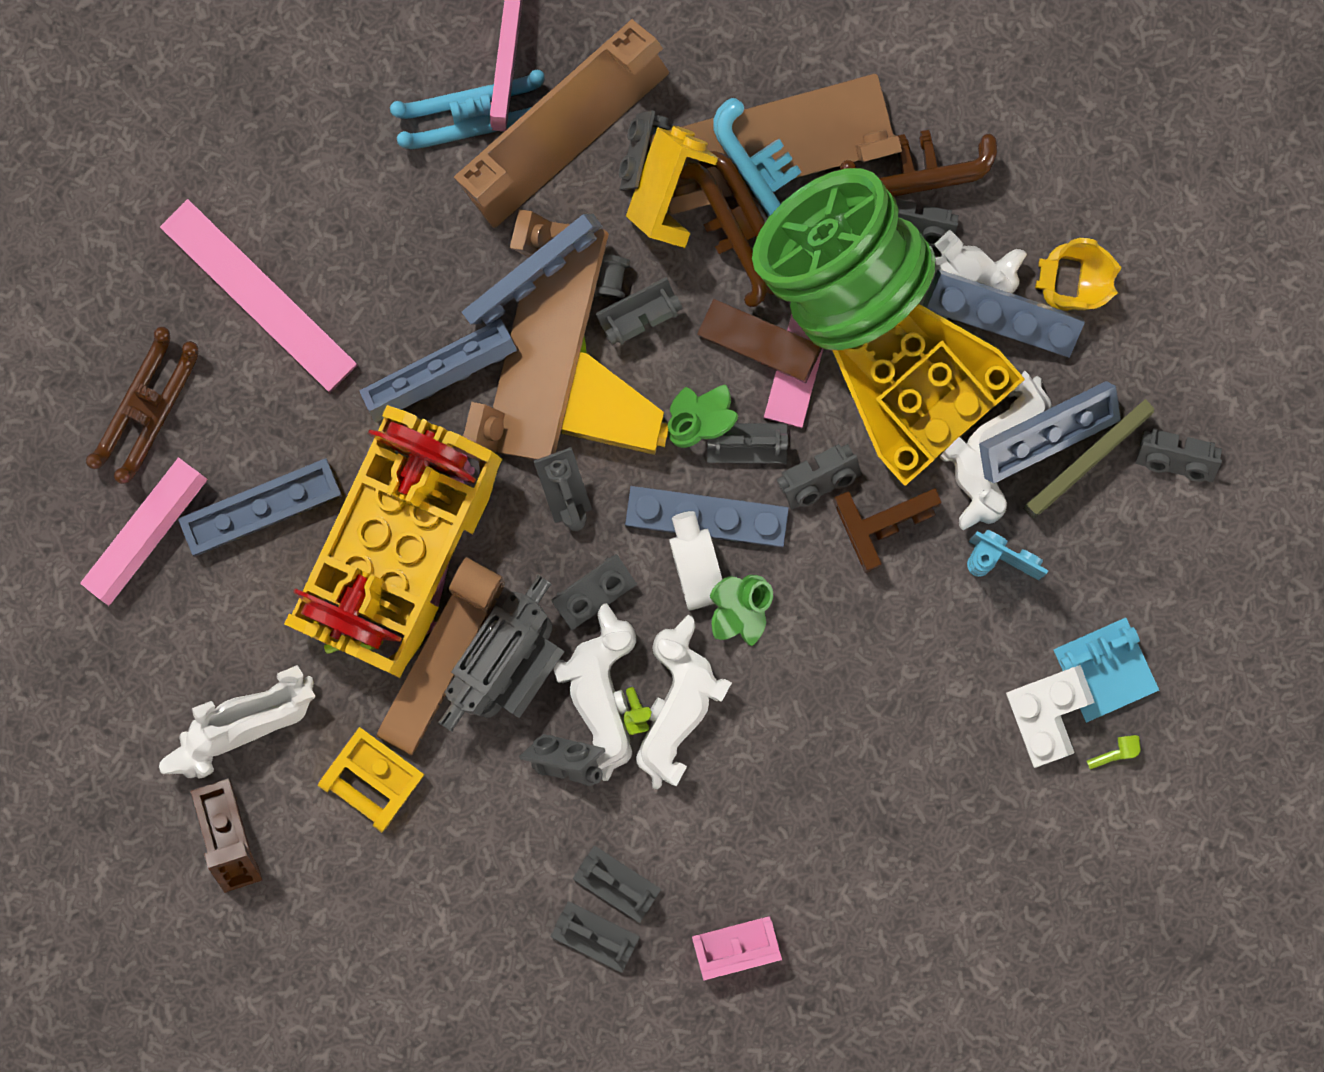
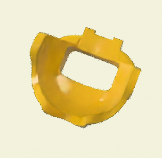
(1095, 278)

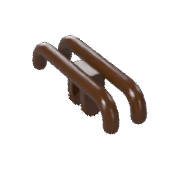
(933, 176)
(738, 224)
(145, 407)

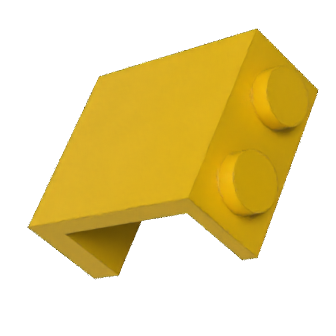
(659, 181)

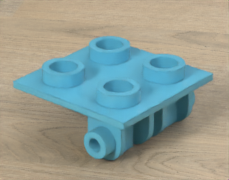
(991, 547)
(1111, 667)

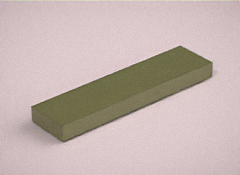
(1089, 459)

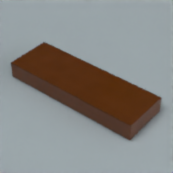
(759, 341)

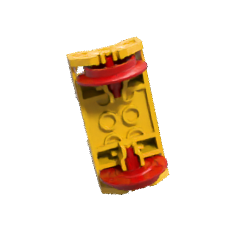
(394, 540)

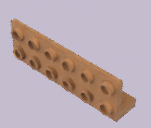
(563, 123)
(814, 126)
(548, 345)

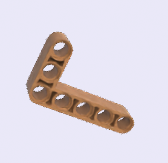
(417, 702)

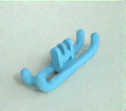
(469, 112)
(759, 171)

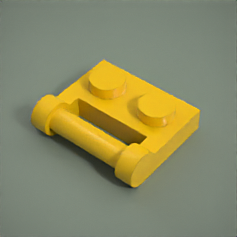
(377, 767)

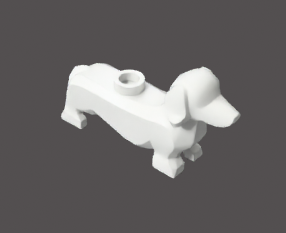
(976, 265)
(987, 499)
(594, 691)
(683, 705)
(238, 723)

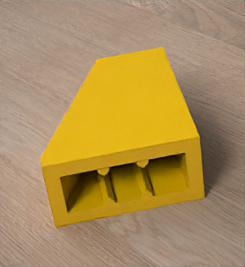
(611, 411)

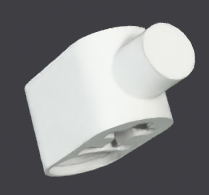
(694, 560)

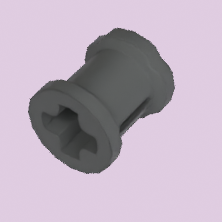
(611, 277)

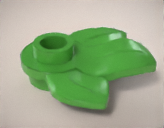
(700, 416)
(741, 607)

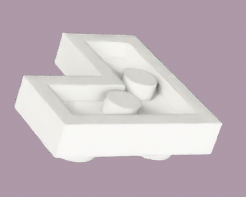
(1040, 709)

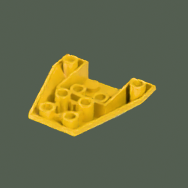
(923, 388)

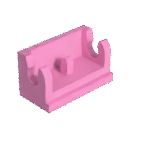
(736, 948)

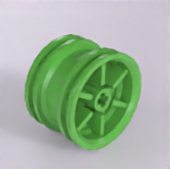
(844, 259)

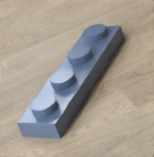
(546, 260)
(1003, 313)
(439, 369)
(1049, 432)
(260, 507)
(723, 517)

